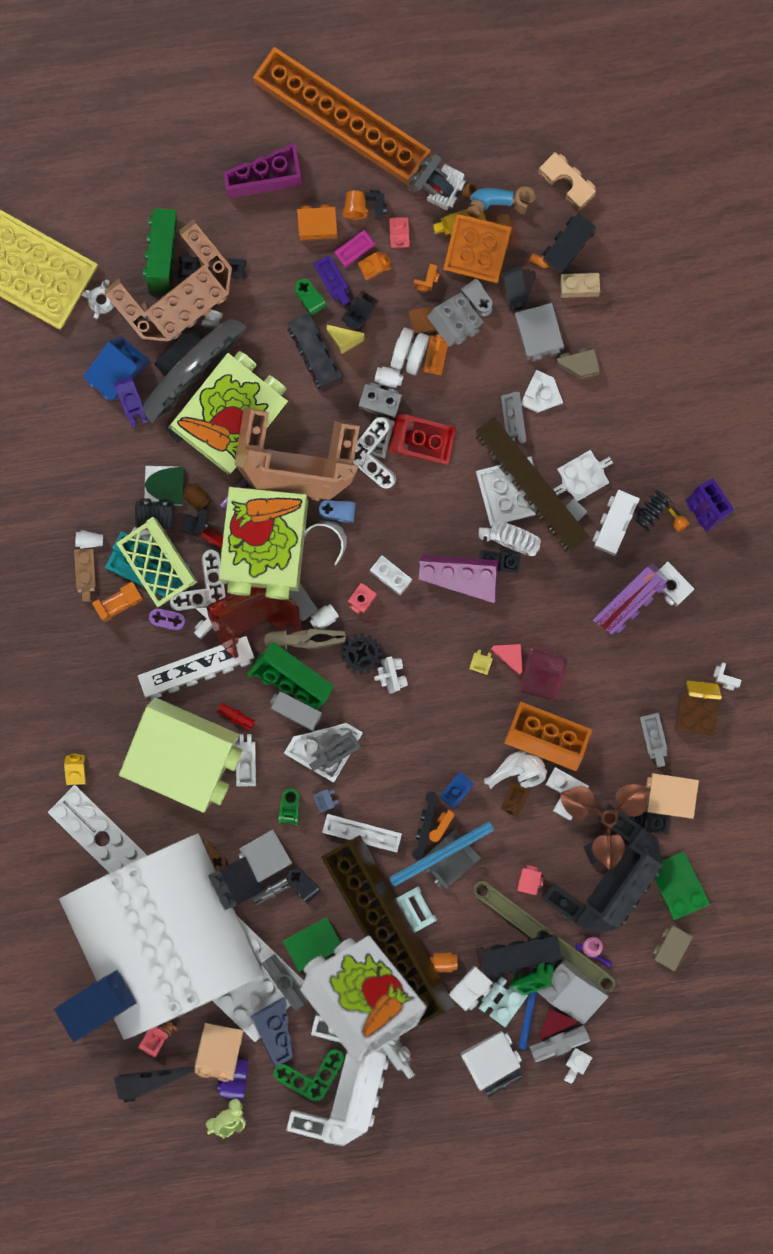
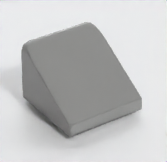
(576, 510)

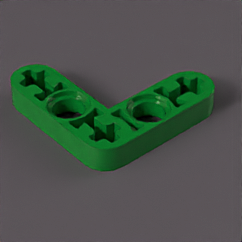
(309, 1083)

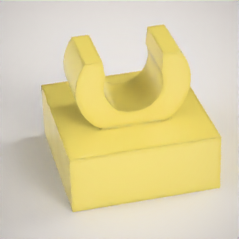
(481, 663)

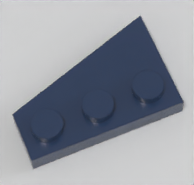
(273, 1031)

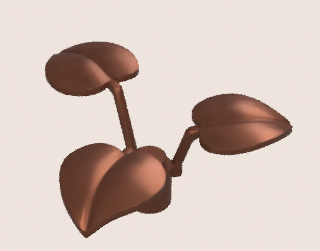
(632, 799)

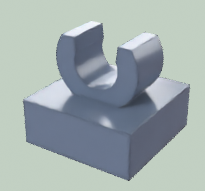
(324, 800)

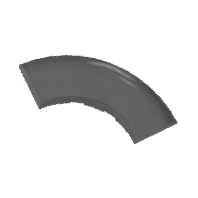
(191, 368)

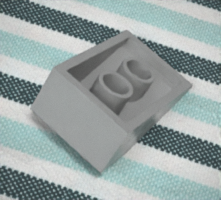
(573, 992)

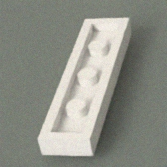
(370, 834)

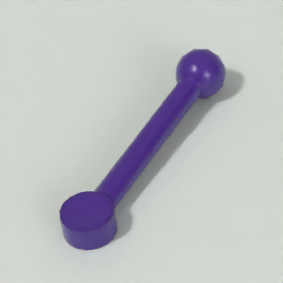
(579, 947)

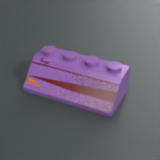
(628, 602)

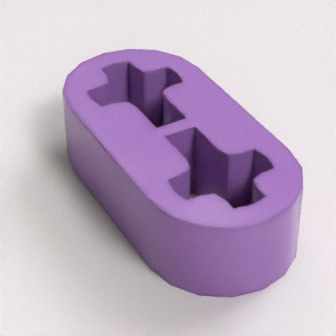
(166, 624)

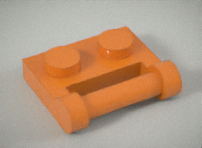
(444, 821)

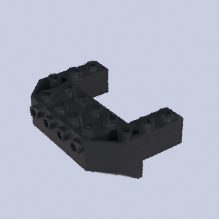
(620, 886)

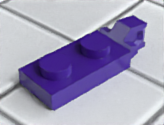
(332, 280)

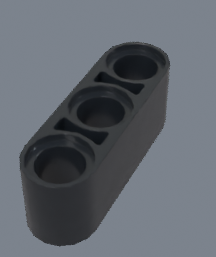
(178, 350)

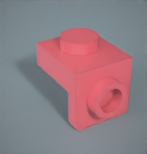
(399, 232)
(153, 1041)

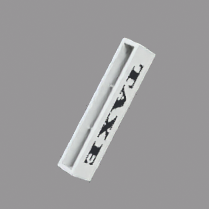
(193, 668)

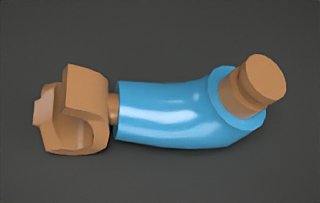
(486, 197)

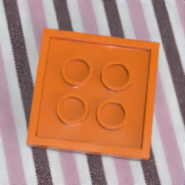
(477, 248)

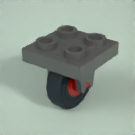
(430, 178)

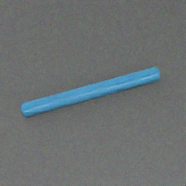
(441, 853)

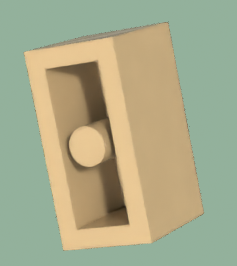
(579, 285)

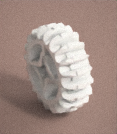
(515, 538)

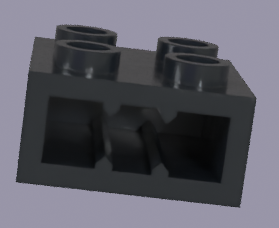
(235, 883)

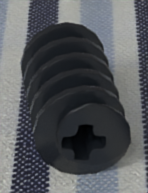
(652, 509)

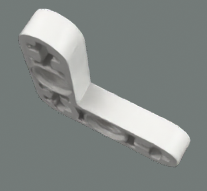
(367, 457)
(205, 593)

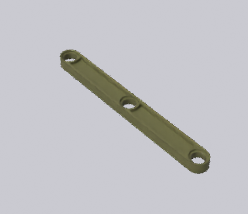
(533, 928)

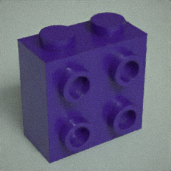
(709, 505)

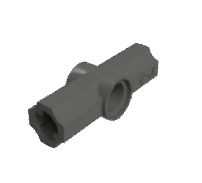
(276, 972)

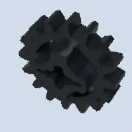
(353, 650)

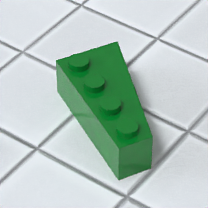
(160, 251)
(290, 676)

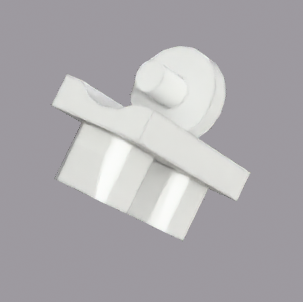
(388, 676)

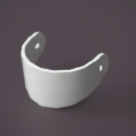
(338, 529)

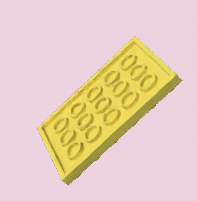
(40, 272)

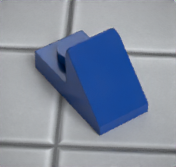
(457, 790)

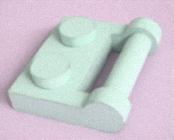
(410, 913)

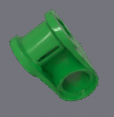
(311, 300)
(289, 809)

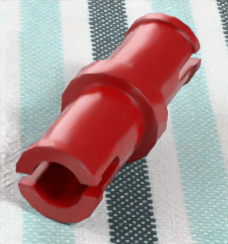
(236, 716)

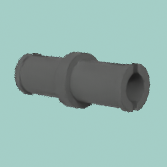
(271, 890)

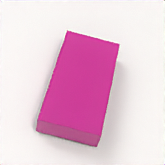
(354, 248)

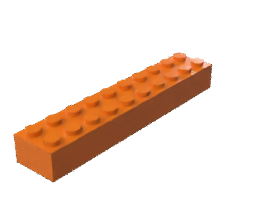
(340, 115)

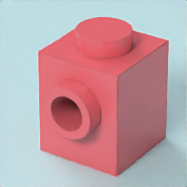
(361, 599)
(530, 880)

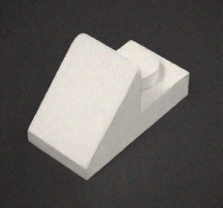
(203, 626)

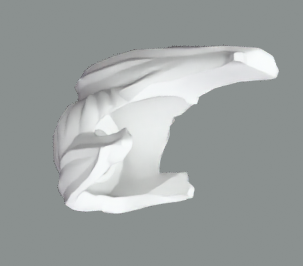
(522, 763)

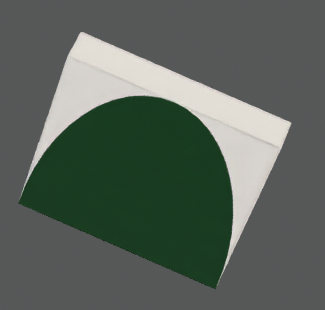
(164, 483)

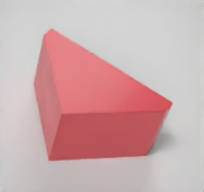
(510, 656)

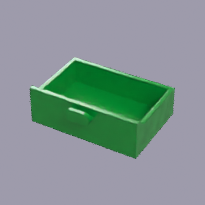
(311, 943)

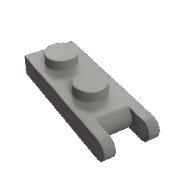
(513, 416)

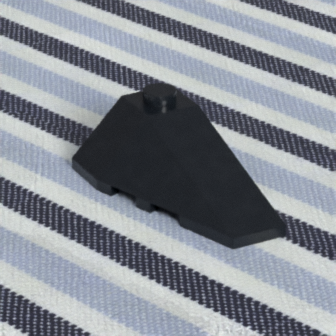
(516, 286)

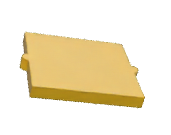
(703, 690)

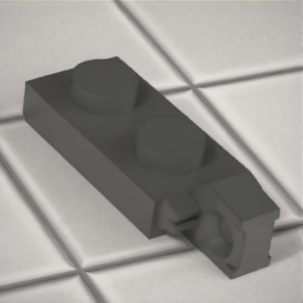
(335, 752)

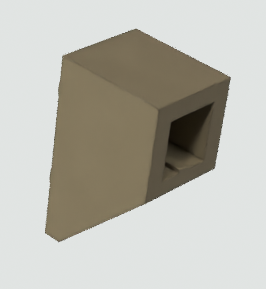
(581, 365)

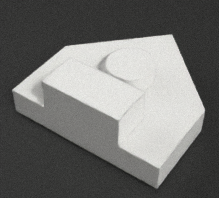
(541, 393)

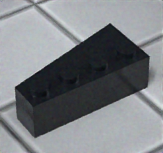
(315, 352)
(519, 955)

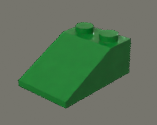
(680, 887)

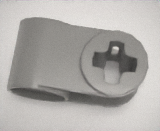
(476, 295)

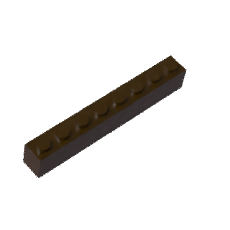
(532, 485)

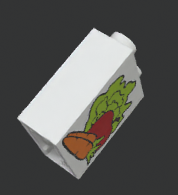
(361, 997)

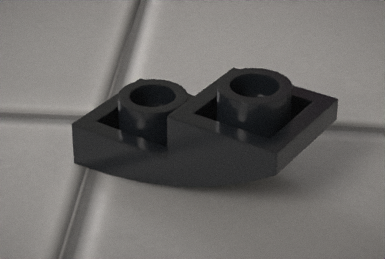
(507, 561)
(653, 822)

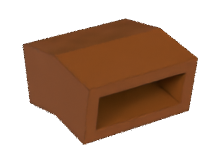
(420, 322)

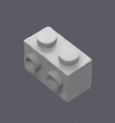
(380, 401)

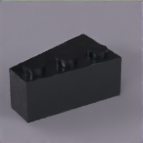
(568, 243)

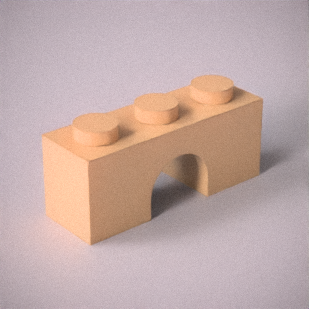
(557, 168)

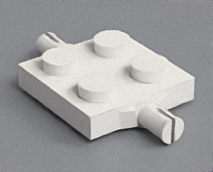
(583, 476)
(399, 1056)

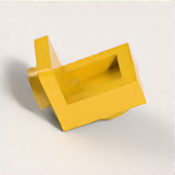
(75, 769)

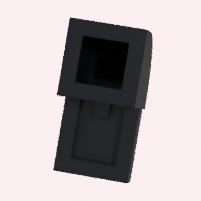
(360, 311)

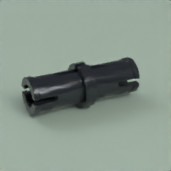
(503, 1082)

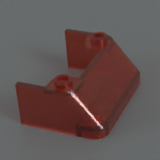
(239, 613)

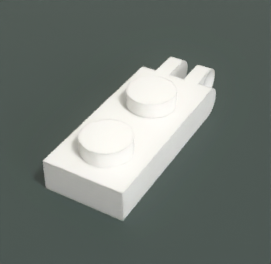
(247, 765)

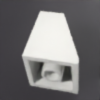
(491, 1059)

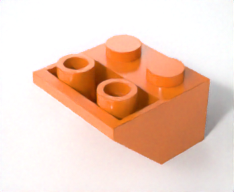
(317, 222)

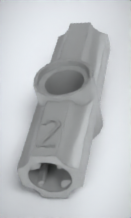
(559, 1043)

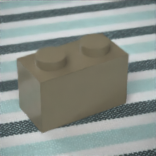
(672, 947)

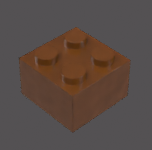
(697, 714)

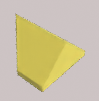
(344, 338)

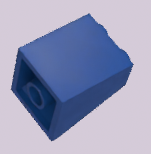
(114, 363)

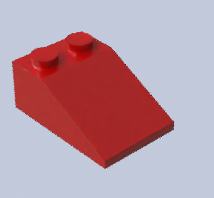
(422, 439)

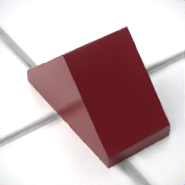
(555, 1022)

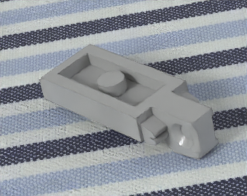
(654, 738)

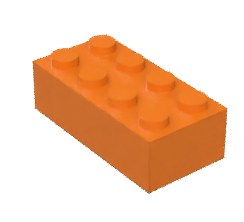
(548, 736)

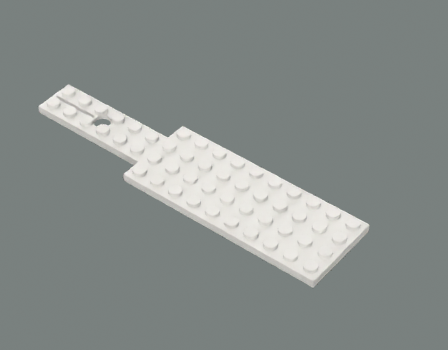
(122, 852)

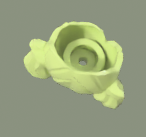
(227, 1121)

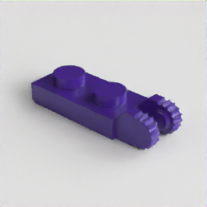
(130, 399)

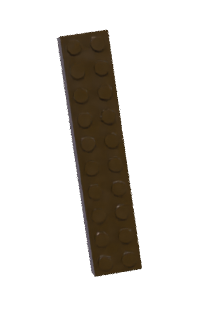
(385, 922)

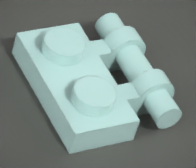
(507, 1005)

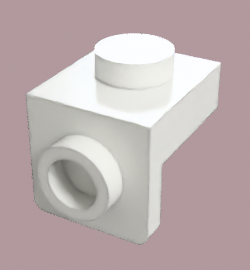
(727, 681)

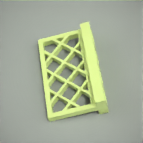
(167, 549)

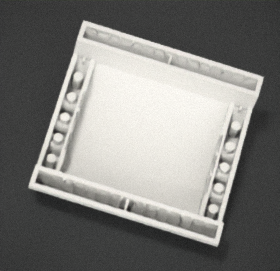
(162, 934)

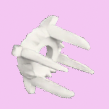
(98, 308)

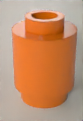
(444, 962)

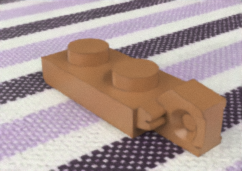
(85, 572)

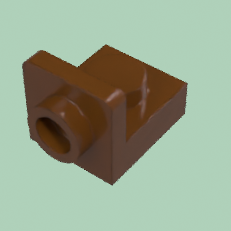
(515, 799)

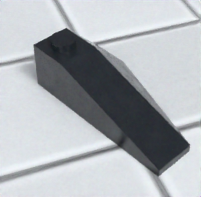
(138, 1084)

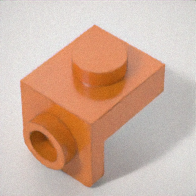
(375, 265)
(432, 276)

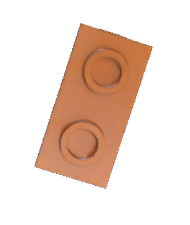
(435, 355)

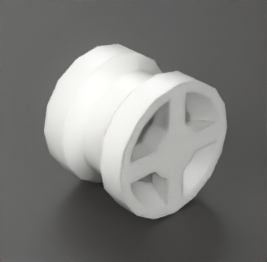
(212, 319)

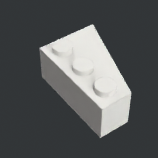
(615, 522)

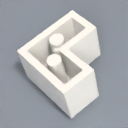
(560, 782)
(470, 988)

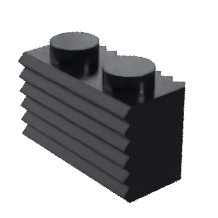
(163, 511)

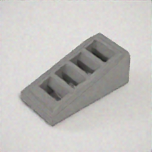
(382, 454)

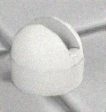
(484, 532)

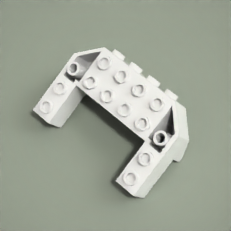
(353, 1098)

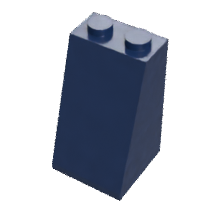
(95, 1005)

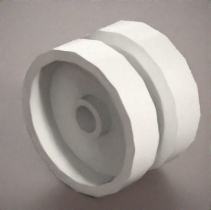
(409, 351)

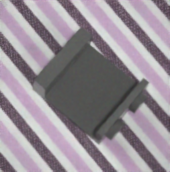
(453, 866)

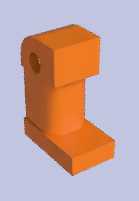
(115, 604)

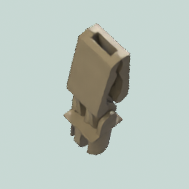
(302, 639)

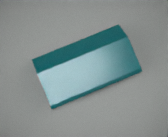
(119, 565)

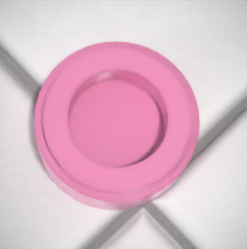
(592, 946)

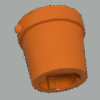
(355, 205)

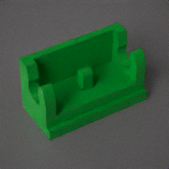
(533, 981)

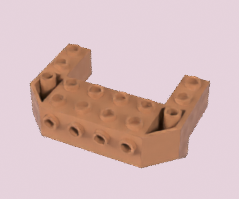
(186, 301)
(293, 472)

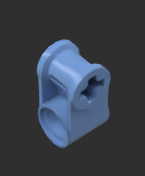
(341, 511)

